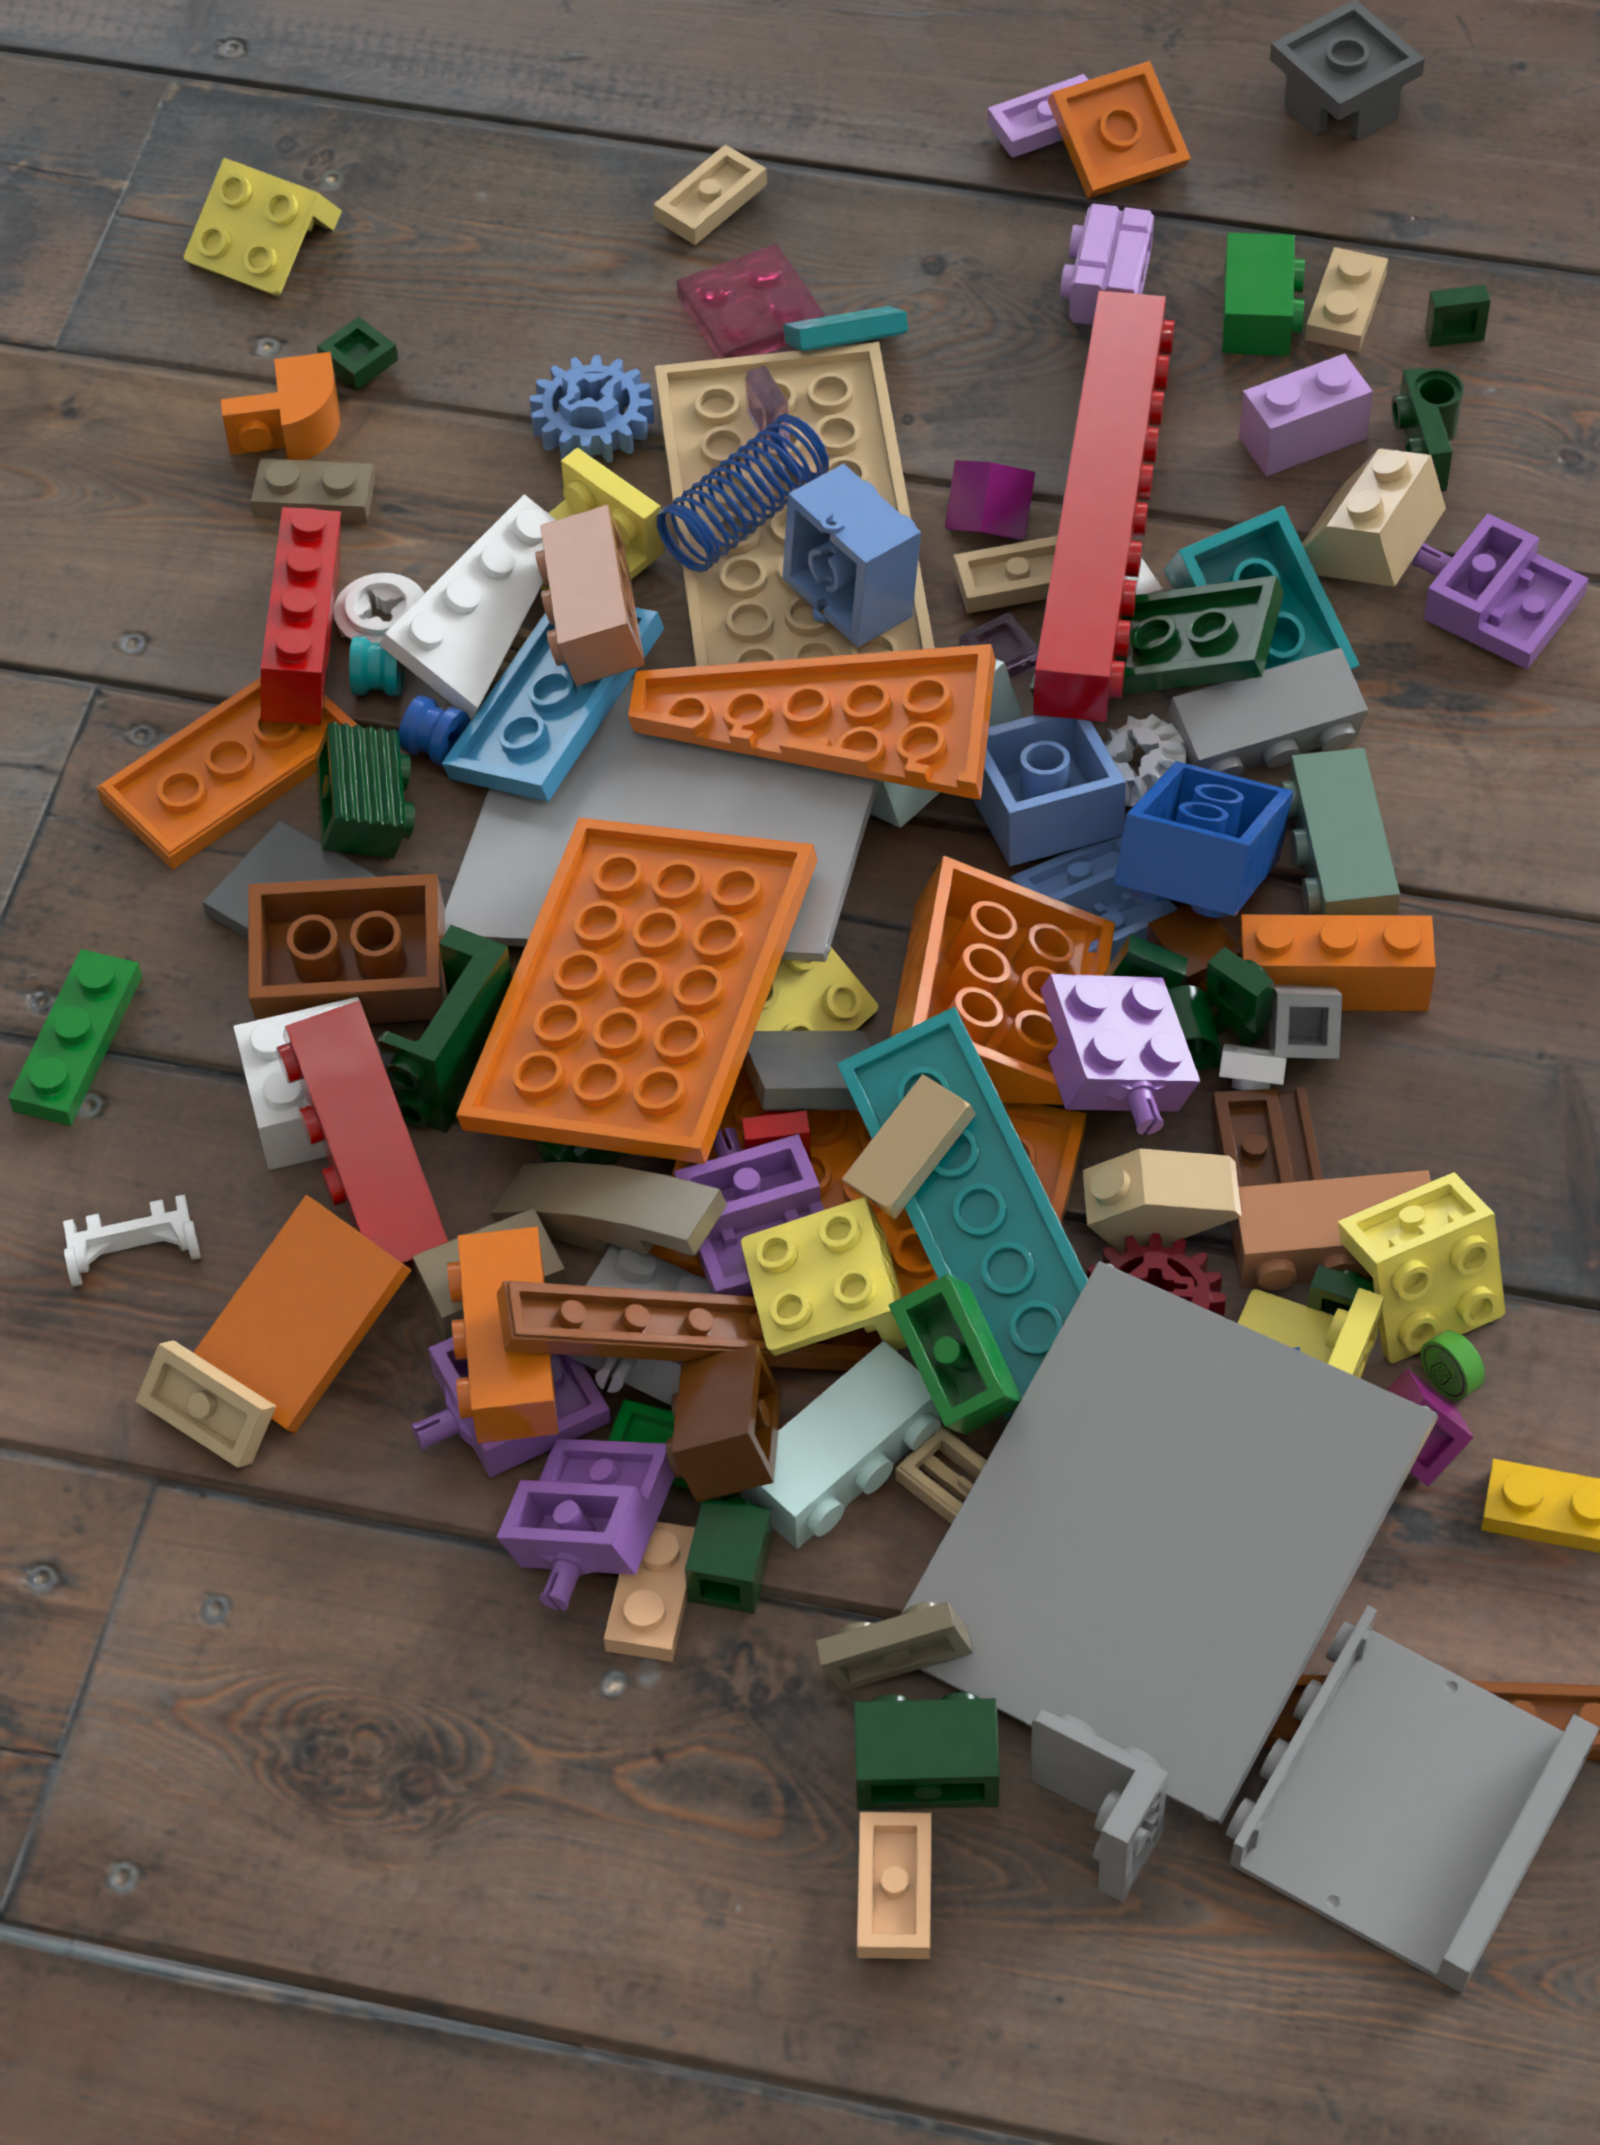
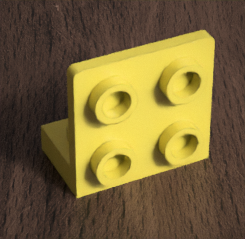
(255, 226)
(593, 485)
(816, 998)
(1431, 1261)
(823, 1278)
(1336, 1339)

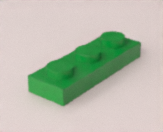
(75, 1037)

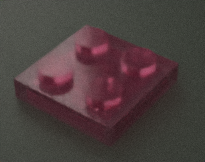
(747, 302)

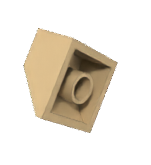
(1377, 519)

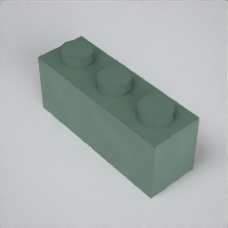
(1340, 836)

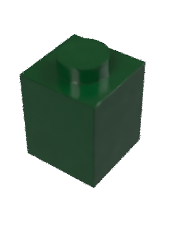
(729, 1554)

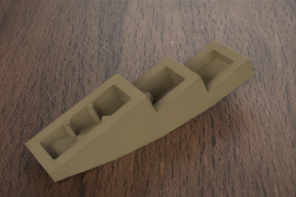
(613, 1205)

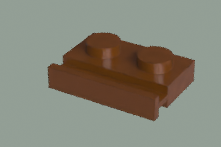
(1266, 1135)

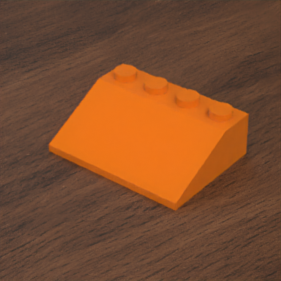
(988, 954)

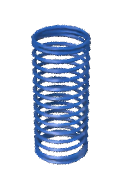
(699, 528)

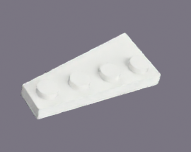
(473, 612)

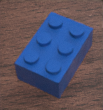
(1202, 839)

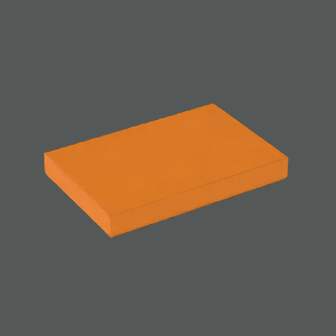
(302, 1311)

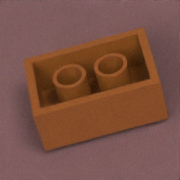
(347, 941)

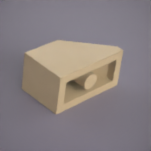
(1160, 1194)

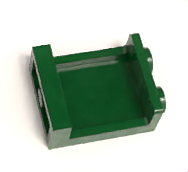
(436, 1069)

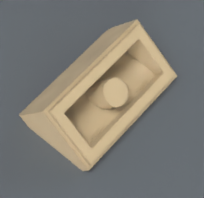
(909, 1145)

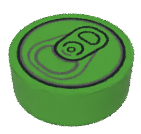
(1453, 1365)

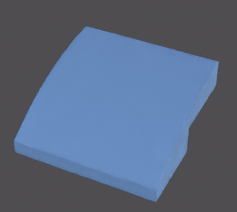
(1087, 882)

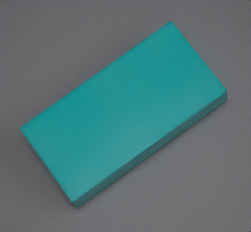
(846, 328)

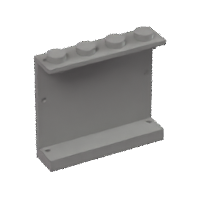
(1407, 1803)

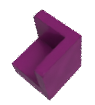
(990, 499)
(1447, 1436)

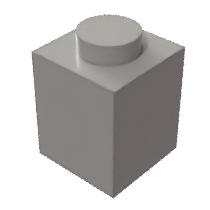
(1305, 1022)

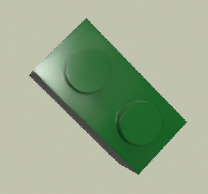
(1260, 294)
(956, 1354)

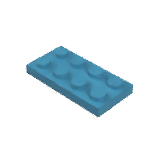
(538, 719)

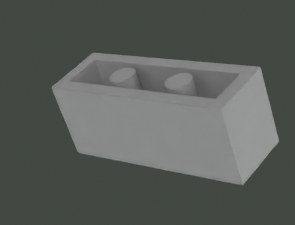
(1271, 716)

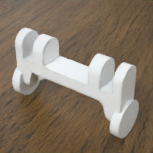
(89, 1244)

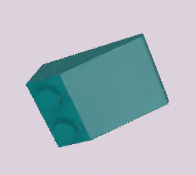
(1264, 549)

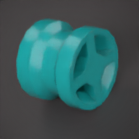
(374, 669)

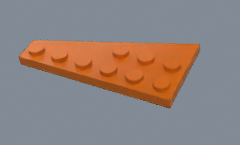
(867, 715)

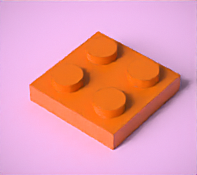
(1118, 129)

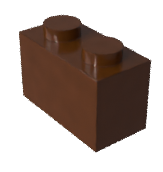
(725, 1423)

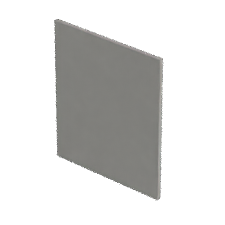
(670, 786)
(1168, 1531)

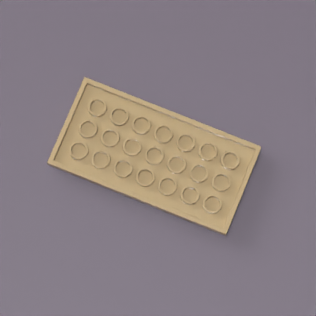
(742, 603)

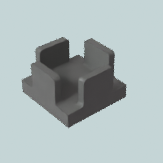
(1345, 67)

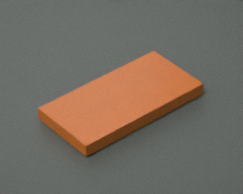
(214, 775)

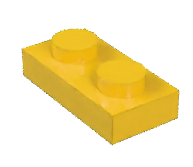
(1543, 1505)

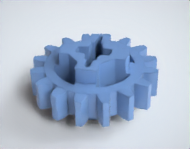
(592, 408)

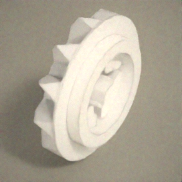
(386, 591)
(1162, 748)

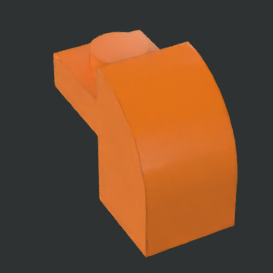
(297, 417)

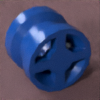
(431, 728)

